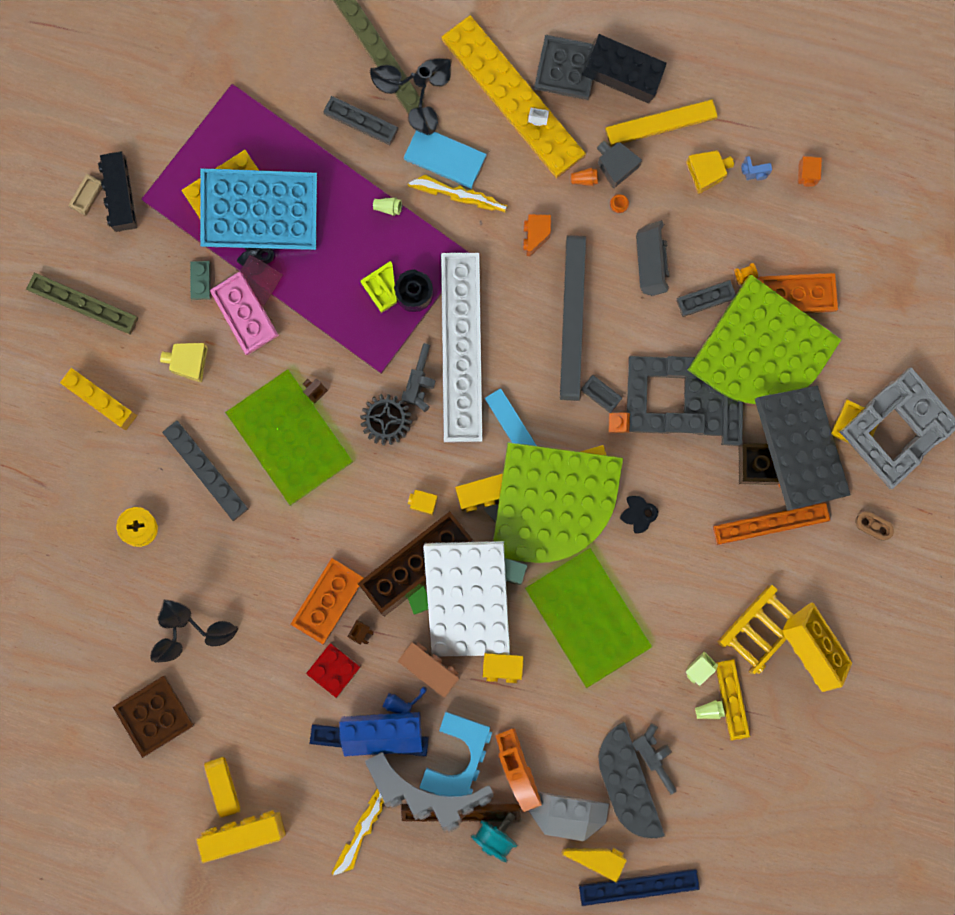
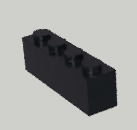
(118, 191)

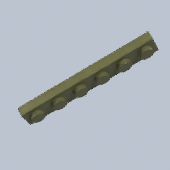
(82, 303)

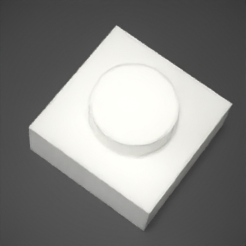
(538, 116)

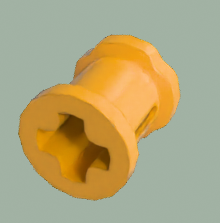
(742, 274)

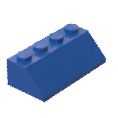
(381, 734)

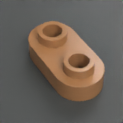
(874, 525)

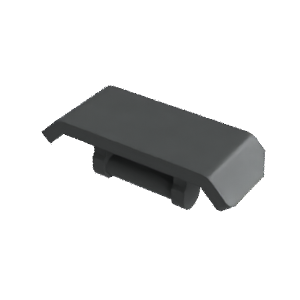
(652, 259)

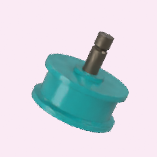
(495, 840)

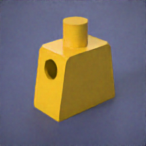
(708, 169)

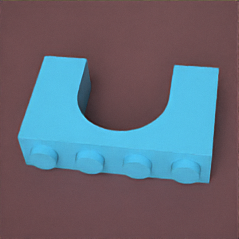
(475, 736)

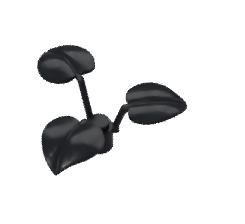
(436, 71)
(177, 615)

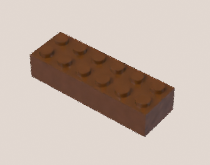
(405, 570)

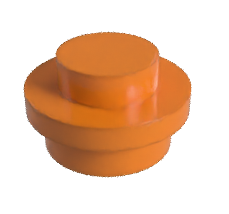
(619, 203)

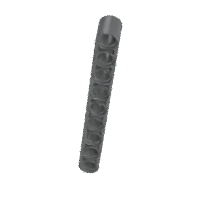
(572, 318)

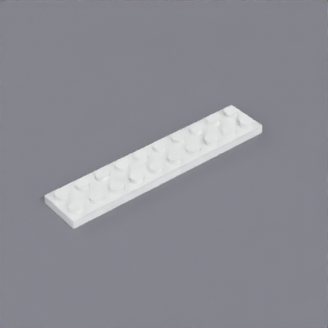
(461, 347)

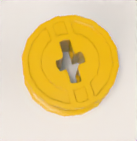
(130, 518)

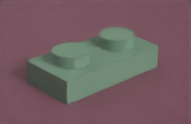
(200, 280)

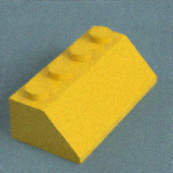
(817, 648)

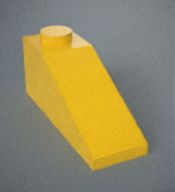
(601, 860)

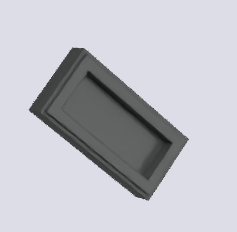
(601, 394)

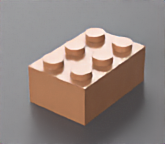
(429, 668)

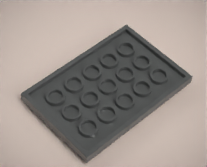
(802, 447)

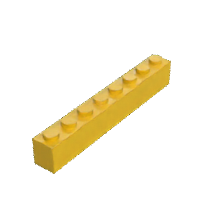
(487, 490)

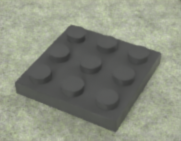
(562, 67)

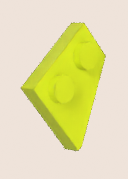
(381, 287)

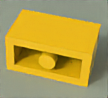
(502, 666)

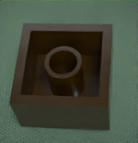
(756, 465)

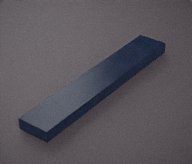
(330, 736)
(639, 887)

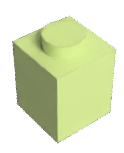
(701, 669)

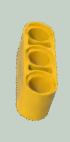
(222, 787)

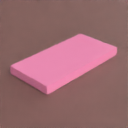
(244, 313)

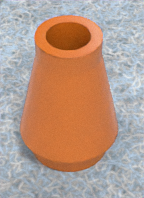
(585, 177)

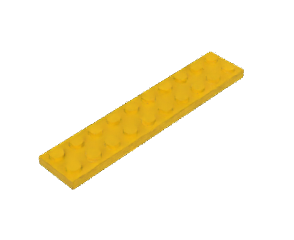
(512, 95)

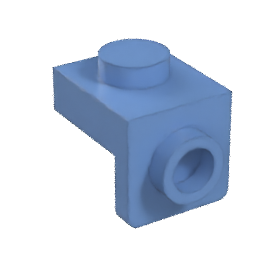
(757, 172)

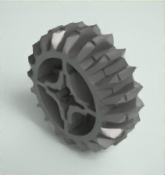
(394, 420)

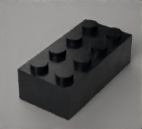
(624, 68)

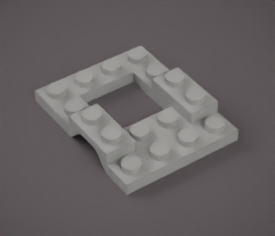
(920, 411)

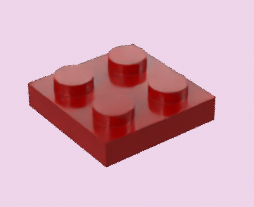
(333, 670)

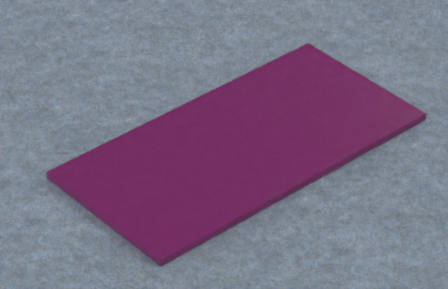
(349, 234)

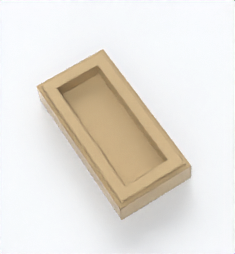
(86, 195)

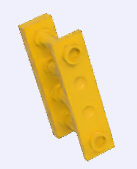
(742, 624)

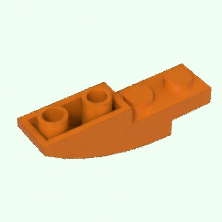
(516, 770)

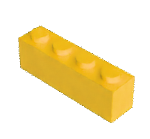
(98, 399)

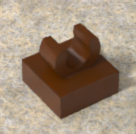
(314, 390)
(359, 632)

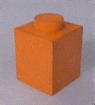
(809, 171)

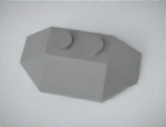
(569, 816)

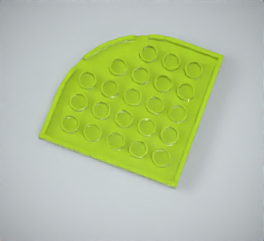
(762, 346)
(553, 501)

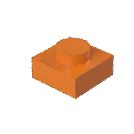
(619, 422)

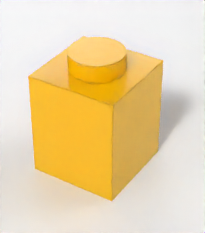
(422, 502)

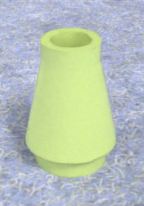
(388, 205)
(711, 710)

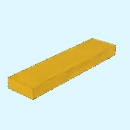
(732, 700)

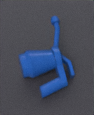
(397, 705)

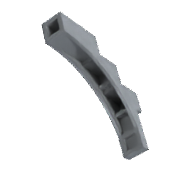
(447, 809)

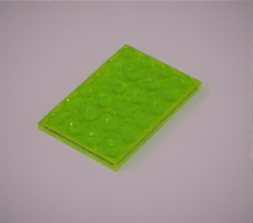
(289, 437)
(588, 617)

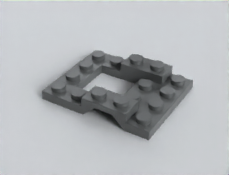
(701, 402)

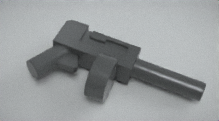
(417, 381)
(654, 757)

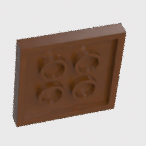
(153, 716)

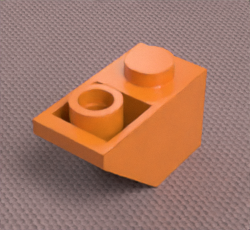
(538, 232)

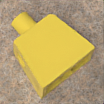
(186, 360)

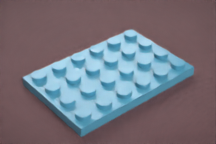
(258, 209)

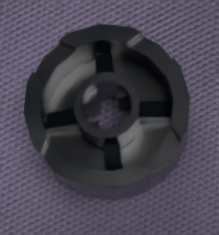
(422, 284)

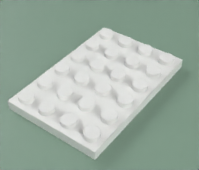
(467, 598)

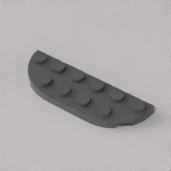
(627, 784)

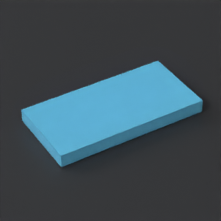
(445, 157)

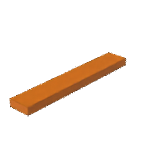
(771, 523)

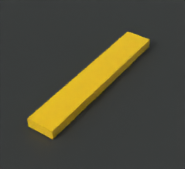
(661, 122)

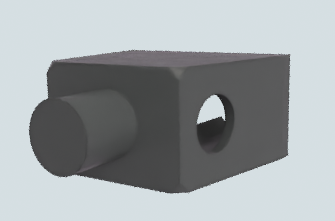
(617, 162)

